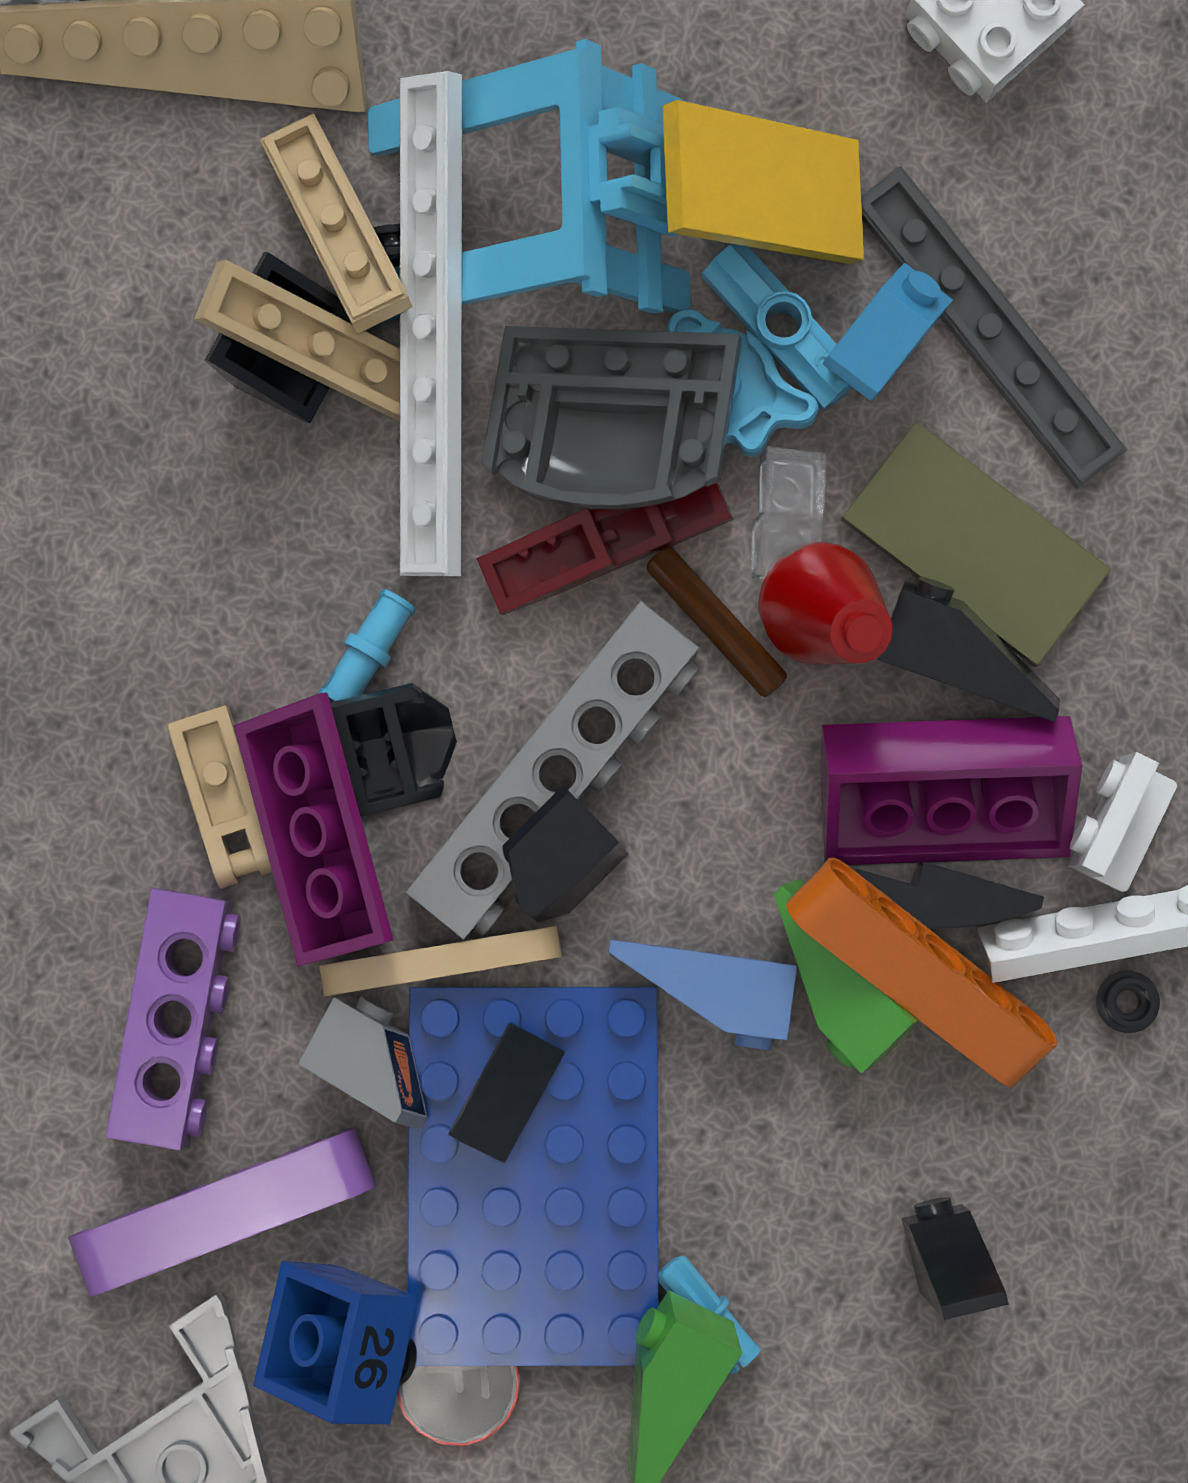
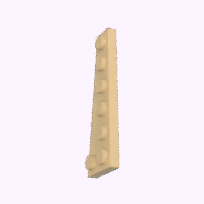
(213, 48)

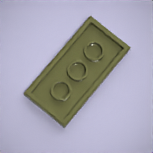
(971, 533)

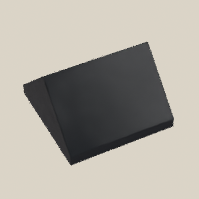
(264, 376)

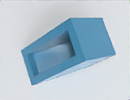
(888, 331)

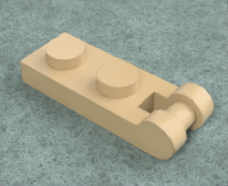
(219, 792)

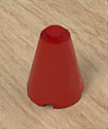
(824, 607)

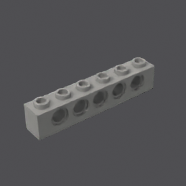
(641, 640)

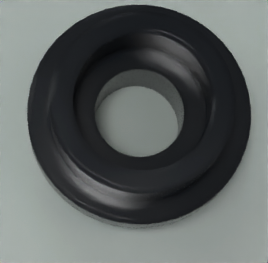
(1147, 1005)

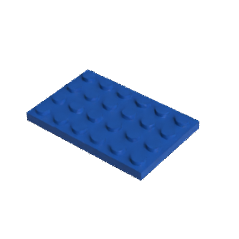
(561, 1239)

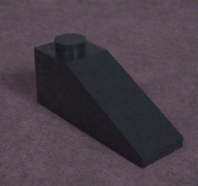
(956, 647)
(952, 1260)

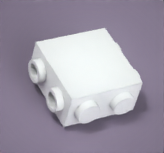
(989, 38)

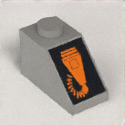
(367, 1060)

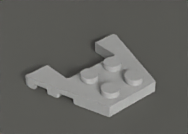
(193, 1439)

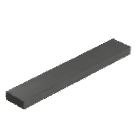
(992, 330)

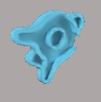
(760, 396)

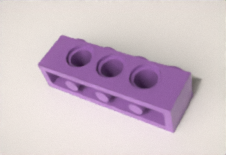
(136, 1108)

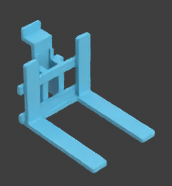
(597, 116)

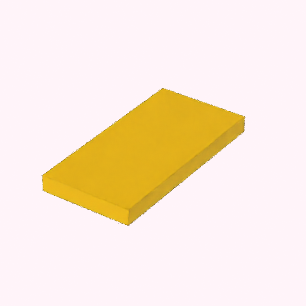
(762, 183)

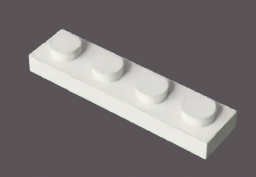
(1085, 935)

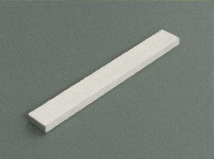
(432, 326)

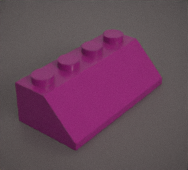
(949, 790)
(313, 831)

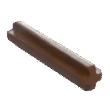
(716, 621)

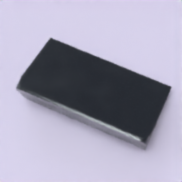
(506, 1092)

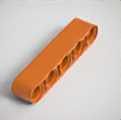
(921, 972)

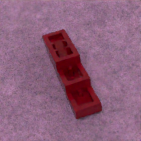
(595, 545)

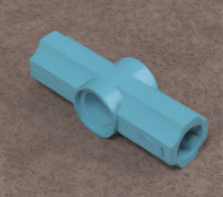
(755, 295)

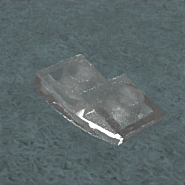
(789, 505)

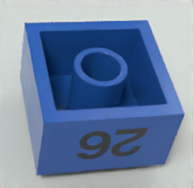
(335, 1343)

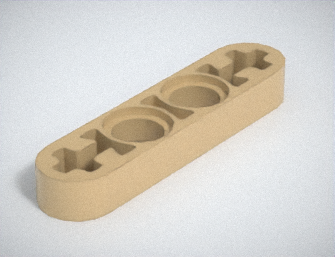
(440, 961)

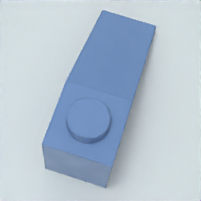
(728, 991)

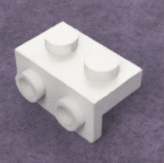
(1124, 821)

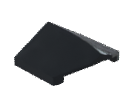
(394, 746)
(559, 857)

